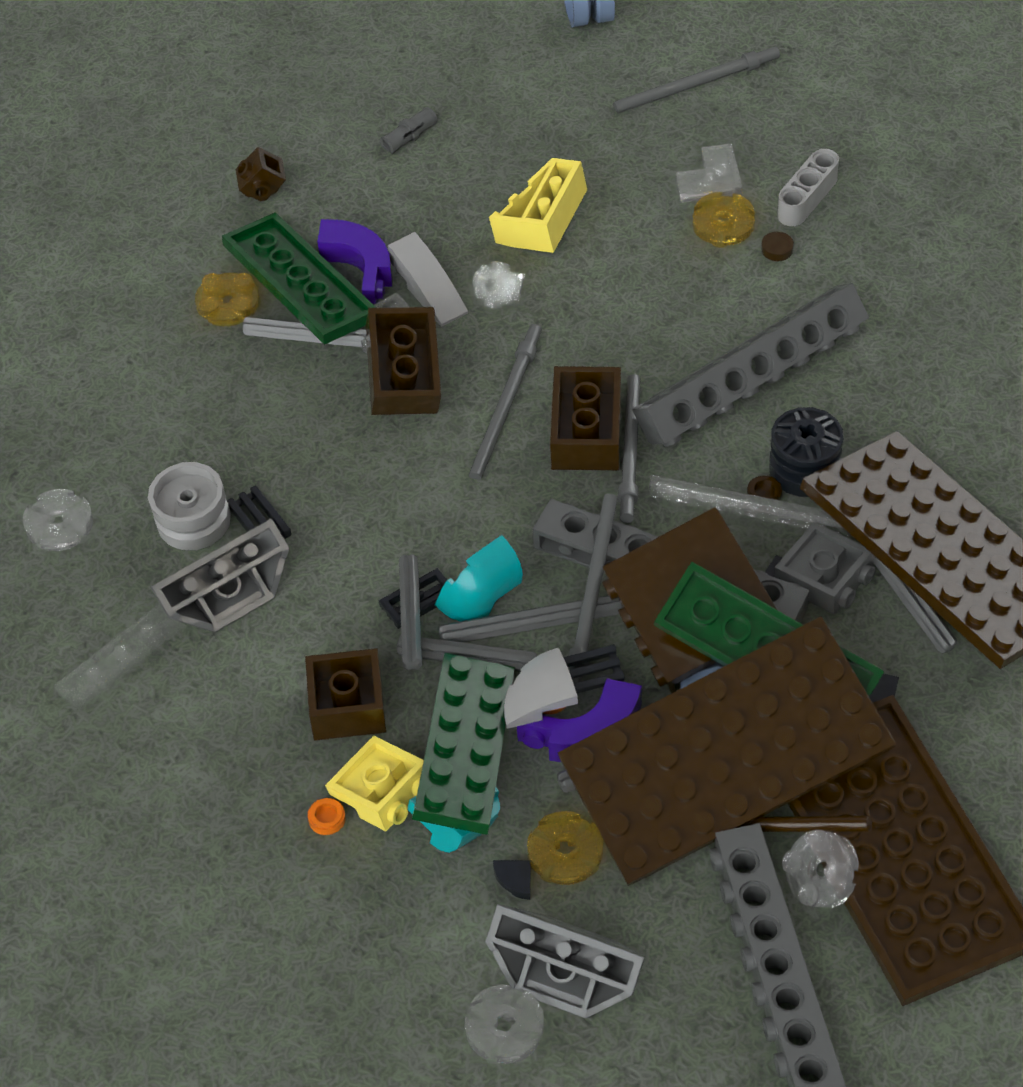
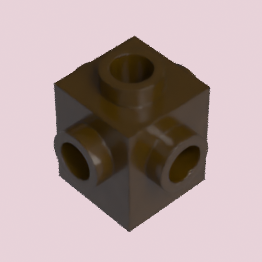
(260, 174)

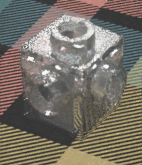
(508, 285)

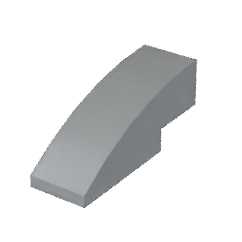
(426, 278)

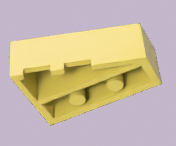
(543, 210)

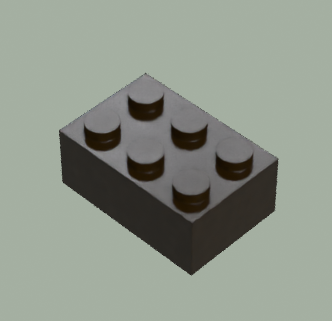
(403, 361)
(585, 418)

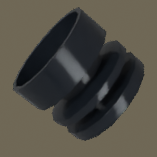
(803, 444)

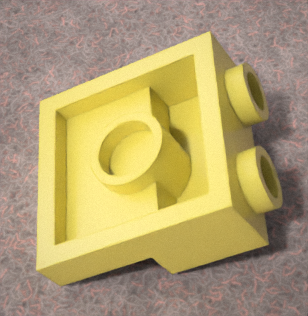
(378, 783)

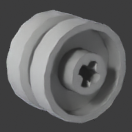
(189, 506)

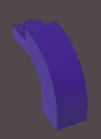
(360, 247)
(616, 702)

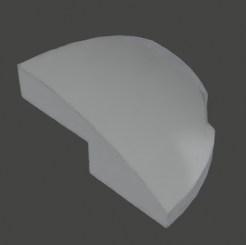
(539, 687)

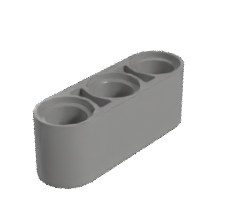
(808, 187)

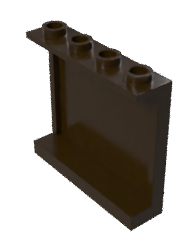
(651, 573)

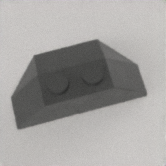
(226, 580)
(562, 962)

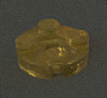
(719, 232)
(243, 303)
(570, 867)

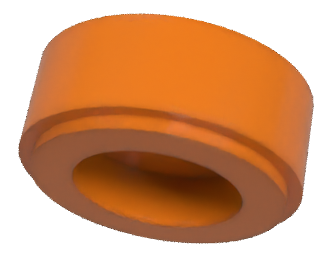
(326, 816)

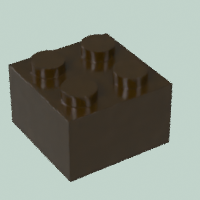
(345, 694)

